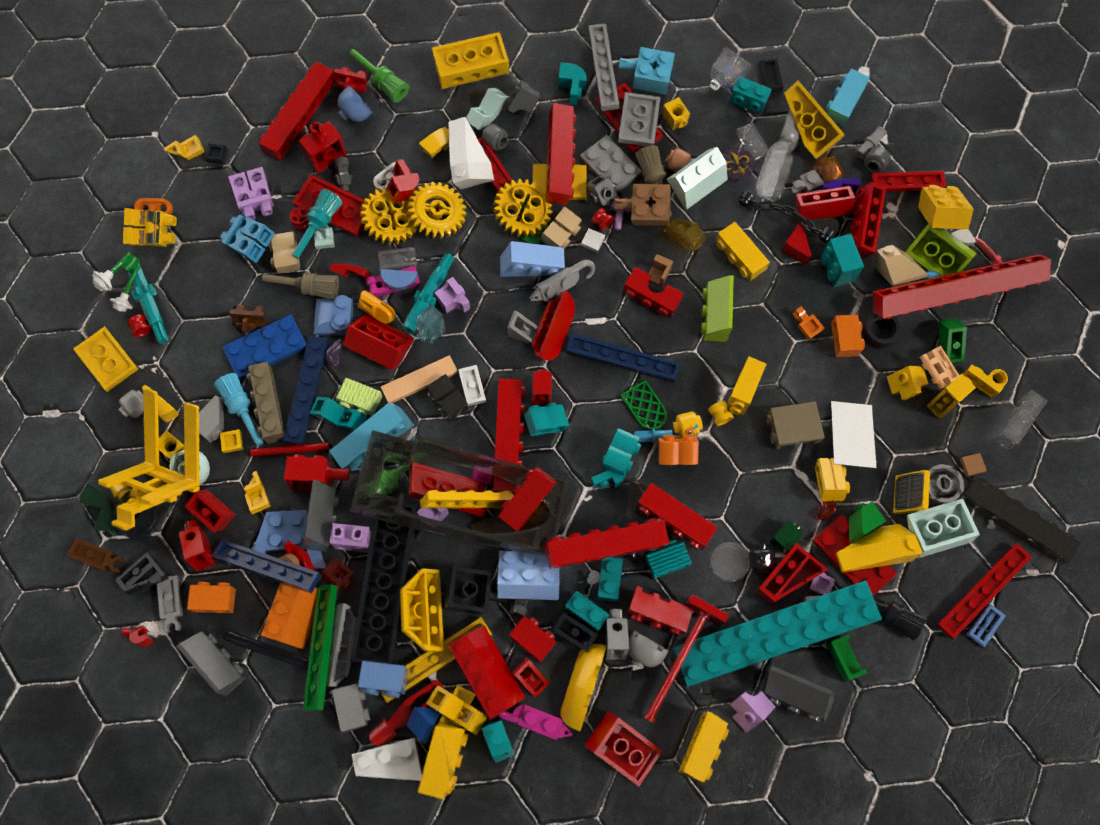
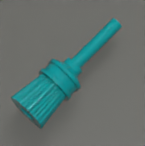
(318, 217)

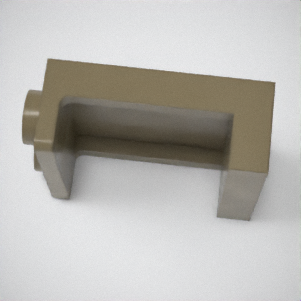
(795, 424)

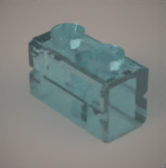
(430, 325)

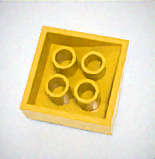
(442, 760)

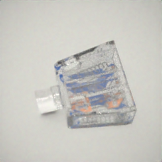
(728, 69)

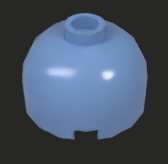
(353, 106)

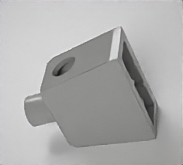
(616, 636)

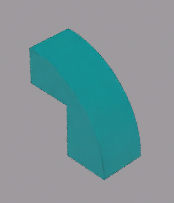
(336, 415)

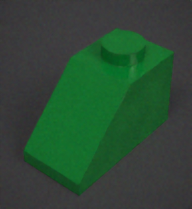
(953, 339)
(864, 521)

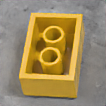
(945, 207)

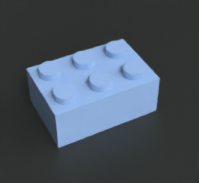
(526, 577)

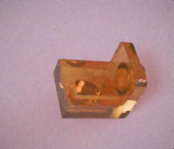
(829, 168)

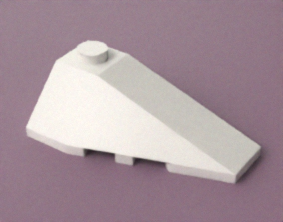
(467, 159)

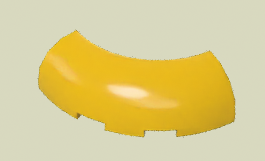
(582, 685)

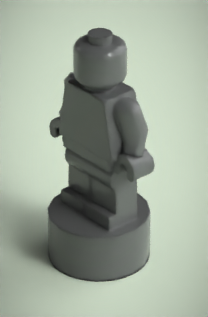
(343, 177)
(519, 609)

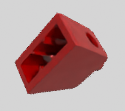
(196, 546)

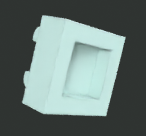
(324, 238)

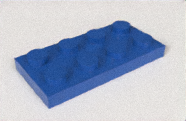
(266, 344)

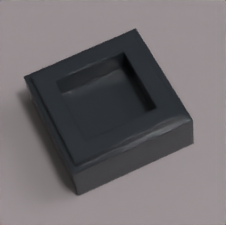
(216, 153)

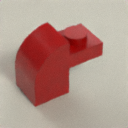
(402, 183)

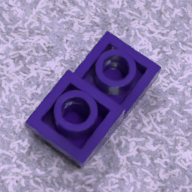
(853, 183)

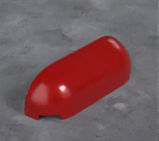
(554, 327)

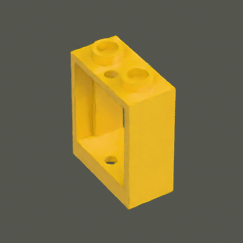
(746, 386)

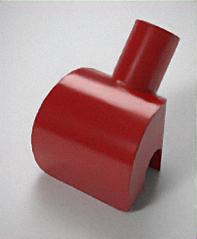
(138, 636)

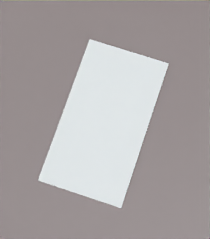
(853, 434)

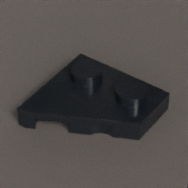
(141, 575)

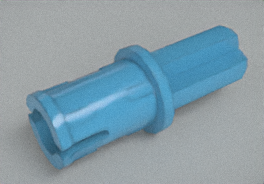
(652, 436)

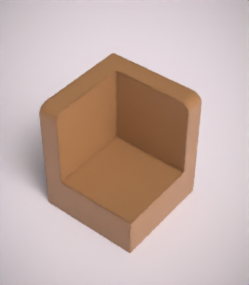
(660, 270)

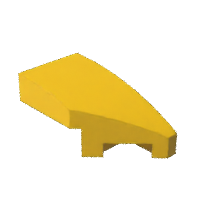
(188, 149)
(256, 495)

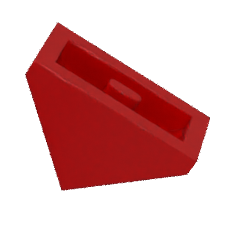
(797, 245)
(530, 677)

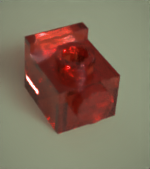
(337, 568)

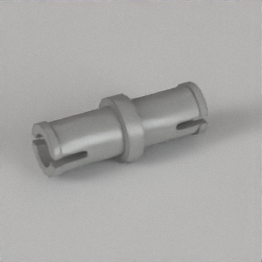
(870, 142)

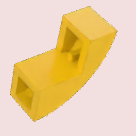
(456, 710)

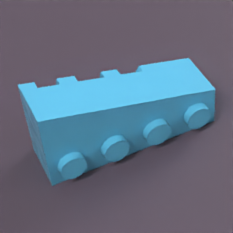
(388, 420)

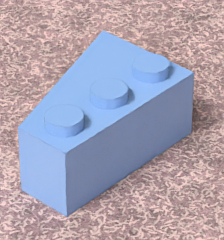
(531, 260)

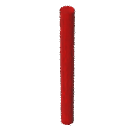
(289, 449)

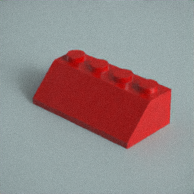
(487, 672)

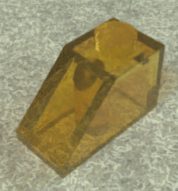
(685, 233)

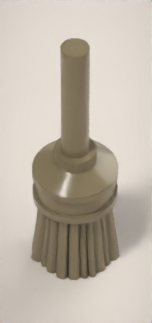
(651, 165)
(310, 284)

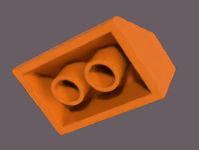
(291, 616)

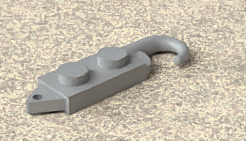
(561, 281)

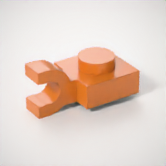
(809, 325)

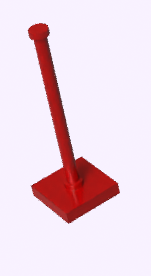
(705, 611)

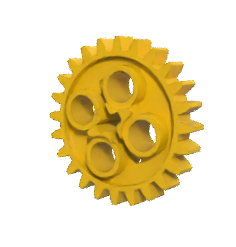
(507, 200)
(374, 218)

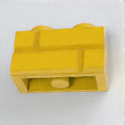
(831, 480)

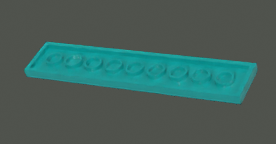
(779, 633)

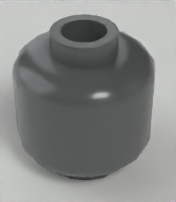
(495, 137)
(877, 160)

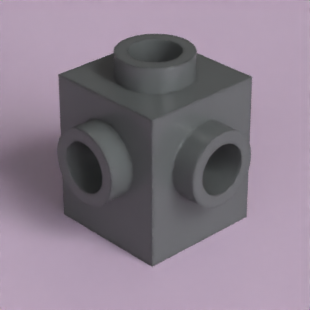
(601, 190)

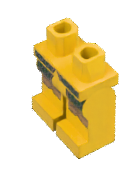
(155, 227)

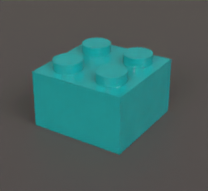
(842, 260)

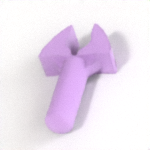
(619, 216)

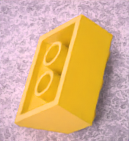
(704, 747)

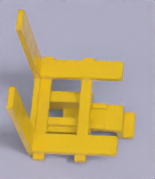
(156, 490)

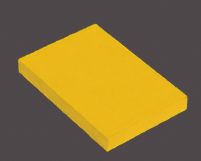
(579, 183)
(105, 359)

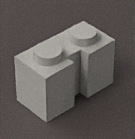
(350, 707)

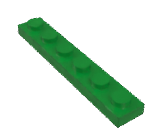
(320, 648)

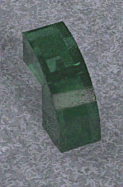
(100, 501)

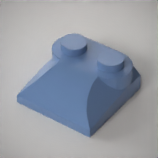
(333, 316)

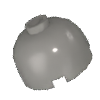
(645, 651)

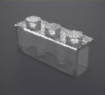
(1020, 420)

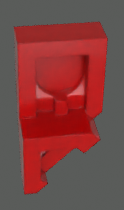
(345, 269)

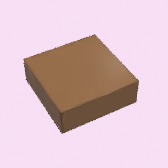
(973, 465)

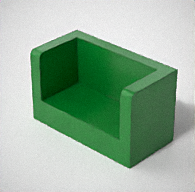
(844, 659)

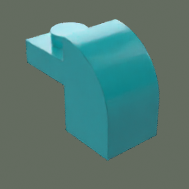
(573, 78)
(603, 480)

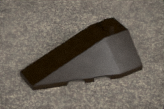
(497, 525)

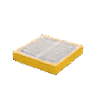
(911, 492)

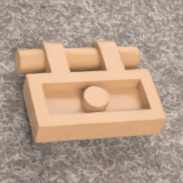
(939, 367)

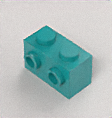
(750, 95)

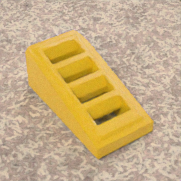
(165, 410)

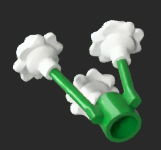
(102, 280)

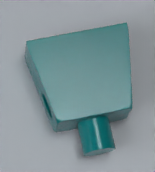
(497, 740)

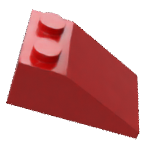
(623, 748)

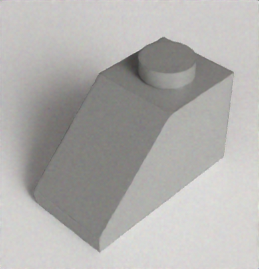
(212, 420)

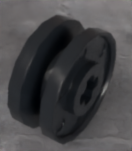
(144, 525)

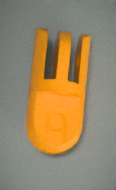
(376, 308)

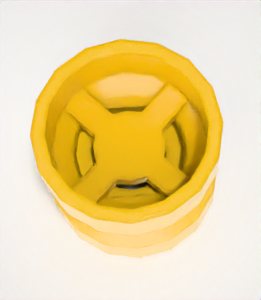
(721, 413)

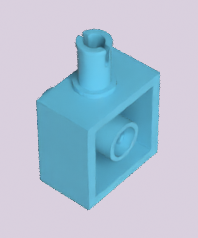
(650, 69)

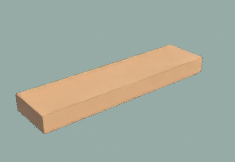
(418, 379)

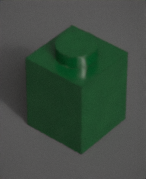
(787, 537)

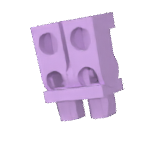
(255, 198)
(350, 537)

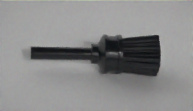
(902, 619)

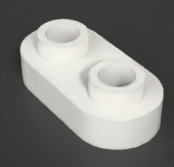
(384, 177)

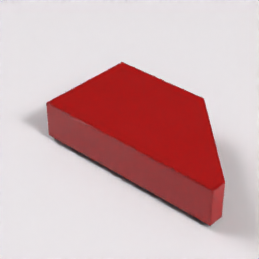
(302, 556)

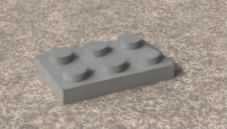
(639, 119)
(610, 161)

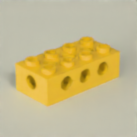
(470, 60)

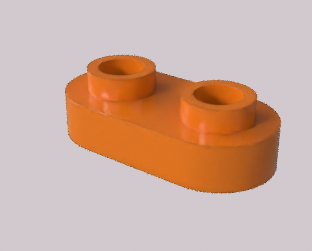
(154, 204)

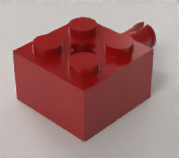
(322, 146)
(301, 472)

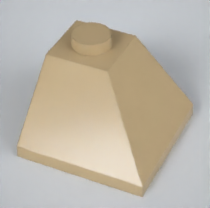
(897, 266)

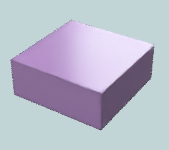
(821, 585)

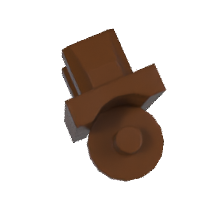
(248, 319)

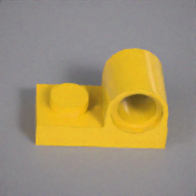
(985, 382)

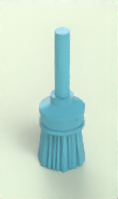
(237, 402)

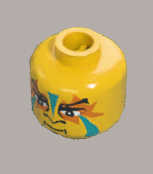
(688, 424)

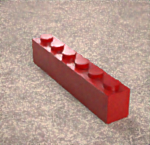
(297, 111)
(560, 153)
(509, 427)
(605, 544)

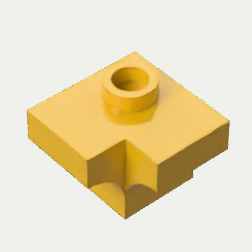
(907, 381)

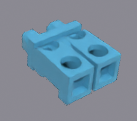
(243, 235)

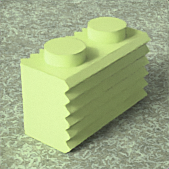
(358, 397)

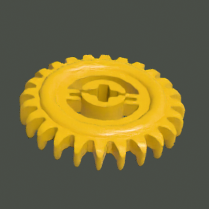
(432, 220)

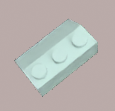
(699, 177)
(943, 527)

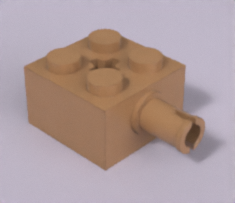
(642, 197)

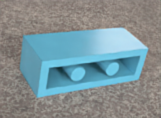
(846, 96)

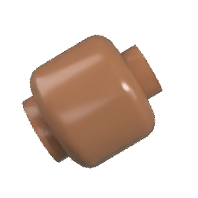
(677, 159)

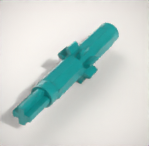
(144, 294)
(427, 296)

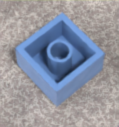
(383, 678)

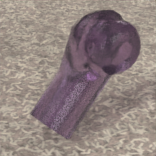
(332, 352)

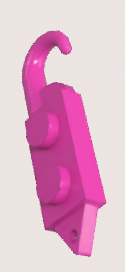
(537, 721)

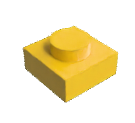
(231, 441)

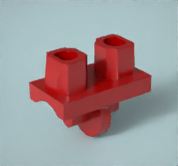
(346, 78)

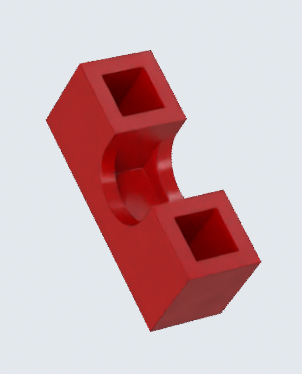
(664, 302)

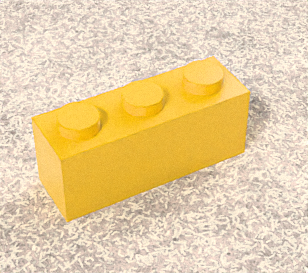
(742, 251)
(951, 396)

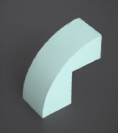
(489, 108)

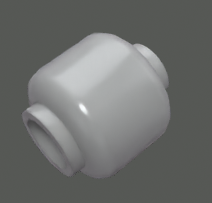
(132, 404)

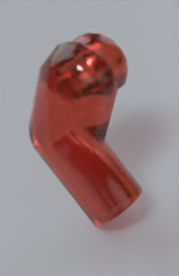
(829, 508)

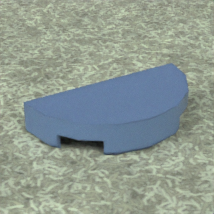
(398, 279)

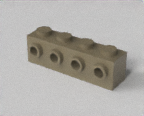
(267, 402)

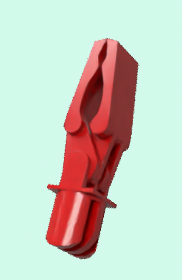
(386, 730)

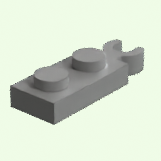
(170, 602)

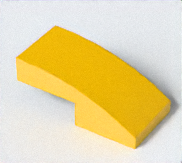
(435, 142)

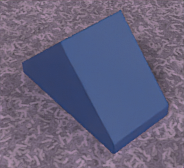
(422, 722)

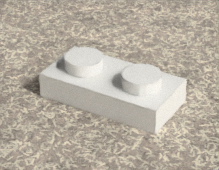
(472, 385)

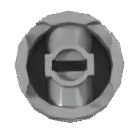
(944, 485)

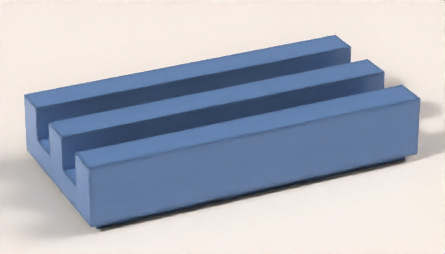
(976, 638)

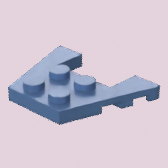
(283, 527)

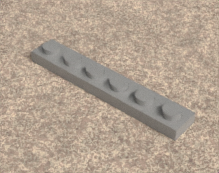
(603, 67)

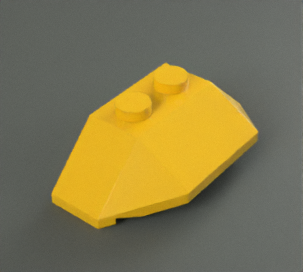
(423, 610)

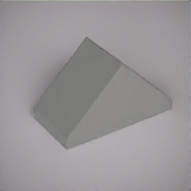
(521, 328)

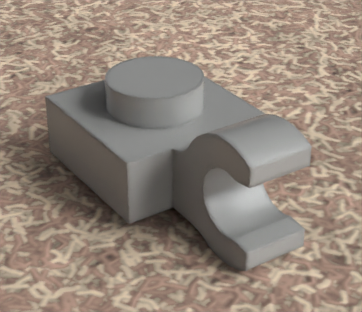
(808, 182)

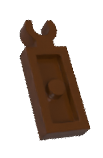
(94, 556)

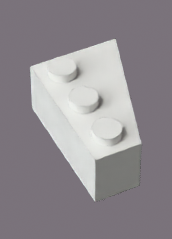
(391, 761)

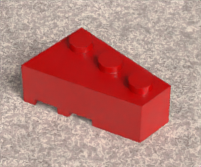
(790, 574)

